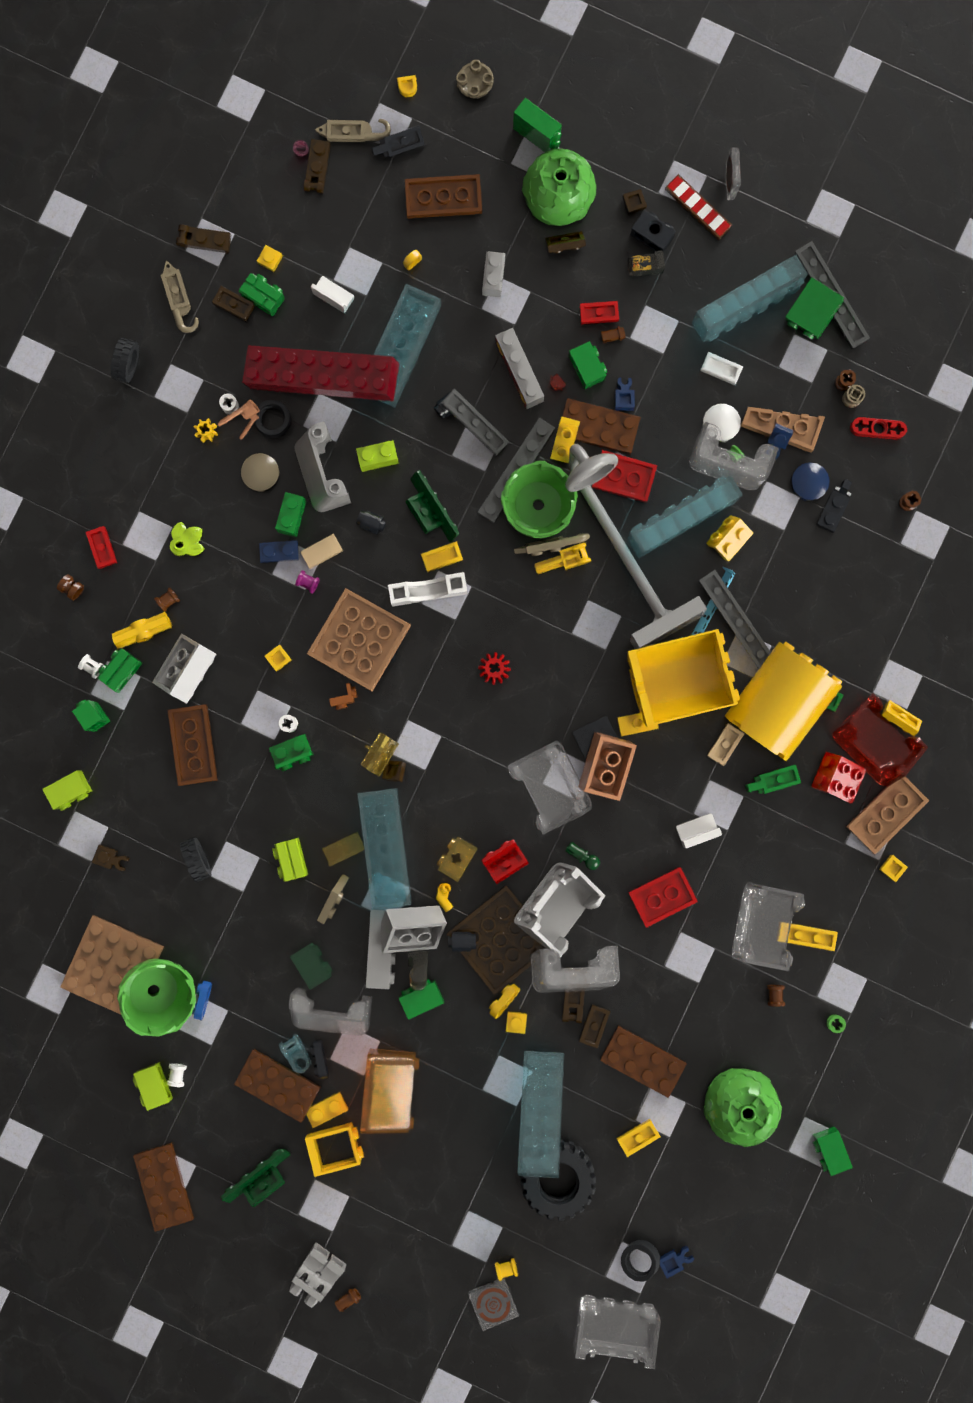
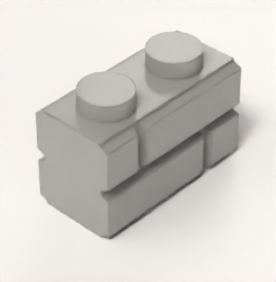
(493, 274)

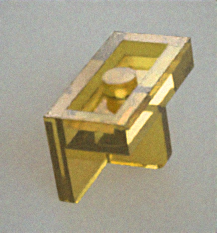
(379, 754)
(343, 849)

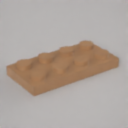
(887, 814)

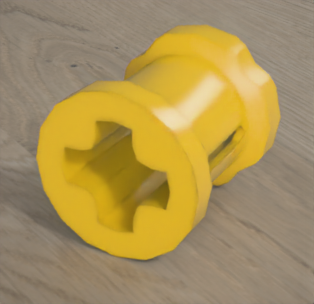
(506, 1269)

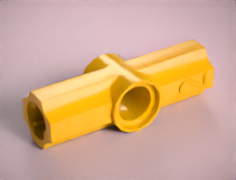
(141, 630)

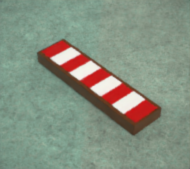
(698, 207)

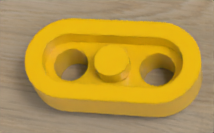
(500, 1005)

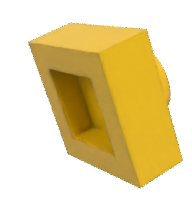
(269, 258)
(278, 658)
(893, 868)
(516, 1022)

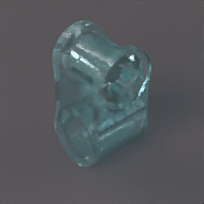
(295, 1052)

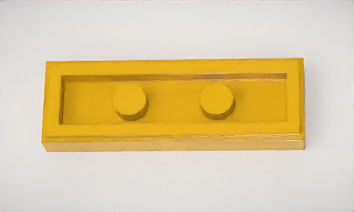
(812, 937)

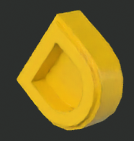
(407, 85)
(412, 259)

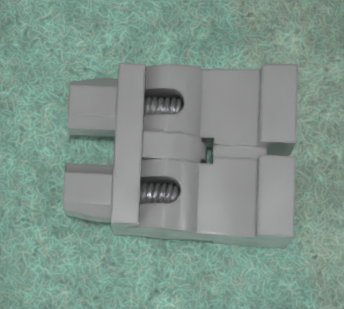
(315, 1272)

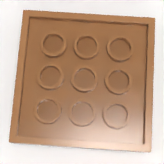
(359, 639)
(104, 960)

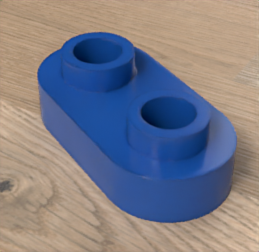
(203, 992)

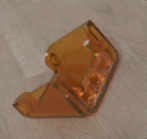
(388, 1091)

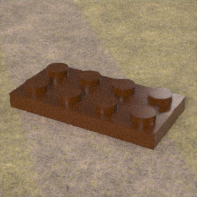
(443, 196)
(603, 426)
(192, 745)
(643, 1061)
(277, 1085)
(163, 1187)

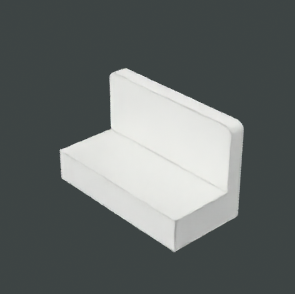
(332, 294)
(698, 831)

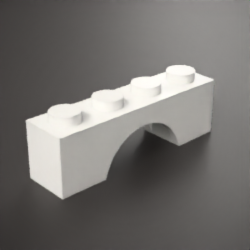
(438, 588)

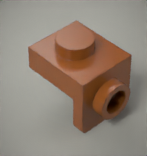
(342, 701)

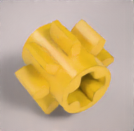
(203, 426)

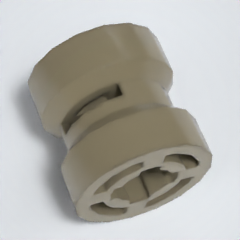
(852, 400)

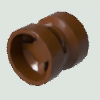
(70, 587)

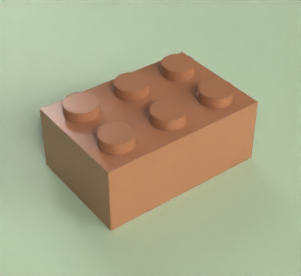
(607, 766)

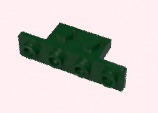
(428, 509)
(260, 1182)

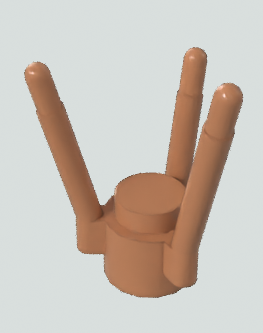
(248, 410)

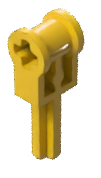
(568, 558)

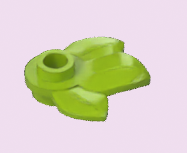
(188, 538)

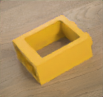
(314, 1153)

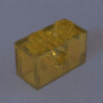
(466, 852)

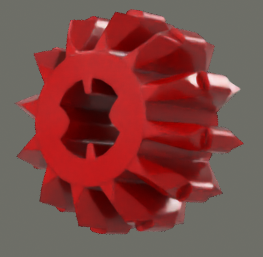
(495, 675)

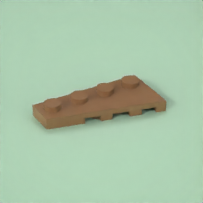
(805, 427)

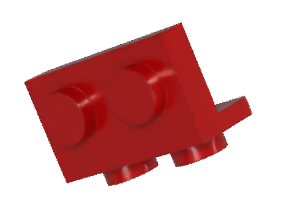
(504, 861)

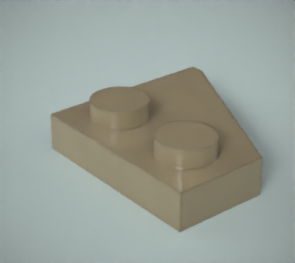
(334, 897)

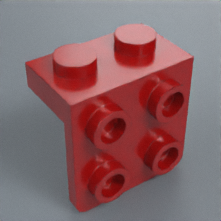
(839, 777)

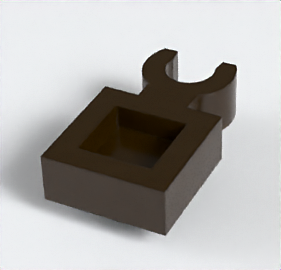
(107, 858)

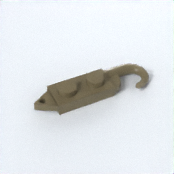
(351, 131)
(177, 297)
(552, 544)

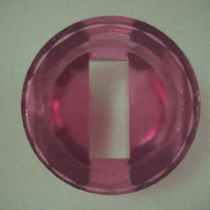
(300, 144)

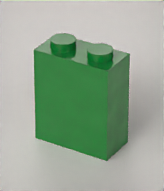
(537, 126)
(814, 309)

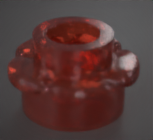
(557, 382)

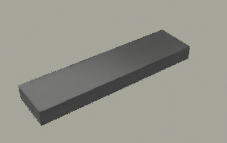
(474, 422)

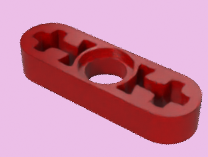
(891, 434)

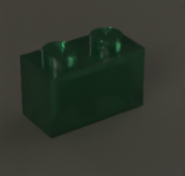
(311, 965)

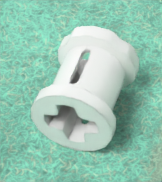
(223, 403)
(94, 667)
(282, 721)
(176, 1075)

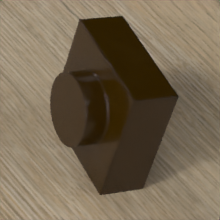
(634, 201)
(394, 771)

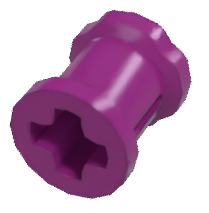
(307, 581)

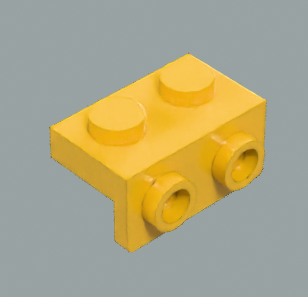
(730, 537)

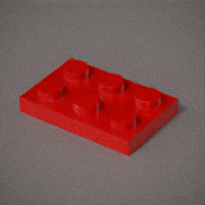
(628, 479)
(663, 897)

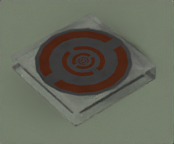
(733, 173)
(493, 1304)

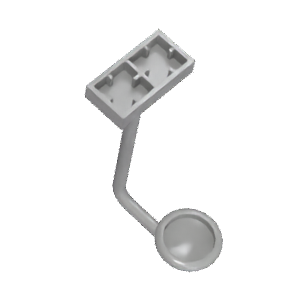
(583, 474)

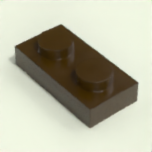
(564, 242)
(233, 303)
(594, 1026)

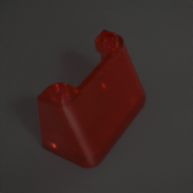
(877, 743)

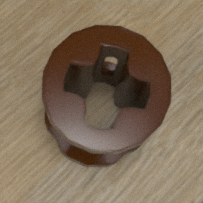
(845, 374)
(905, 503)
(167, 599)
(776, 995)

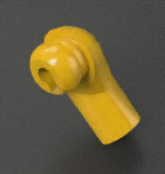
(442, 896)

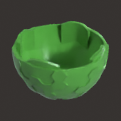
(557, 200)
(542, 483)
(157, 1012)
(733, 1093)

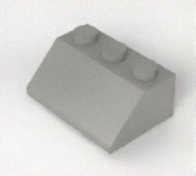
(184, 668)
(412, 929)

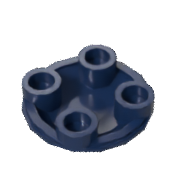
(810, 481)

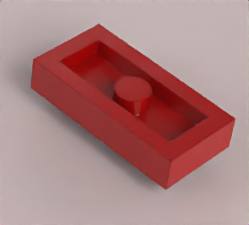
(599, 312)
(101, 547)

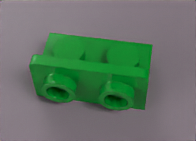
(291, 752)

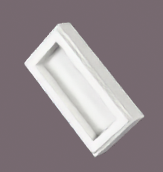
(721, 368)

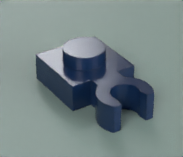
(624, 397)
(780, 437)
(672, 1263)

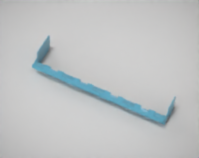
(699, 627)

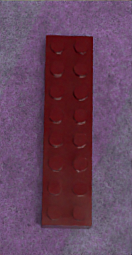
(321, 373)

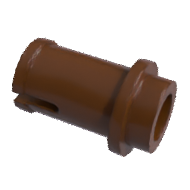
(612, 335)
(348, 1299)

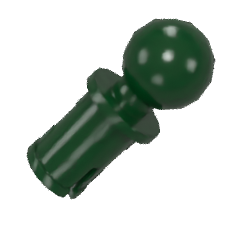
(591, 861)

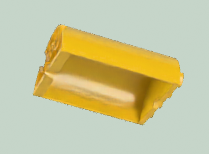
(682, 678)
(784, 700)

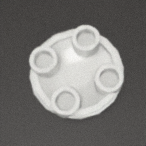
(725, 418)

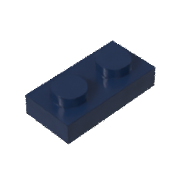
(279, 551)

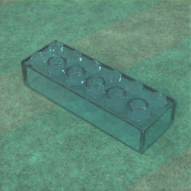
(749, 298)
(408, 332)
(684, 516)
(384, 849)
(541, 1114)

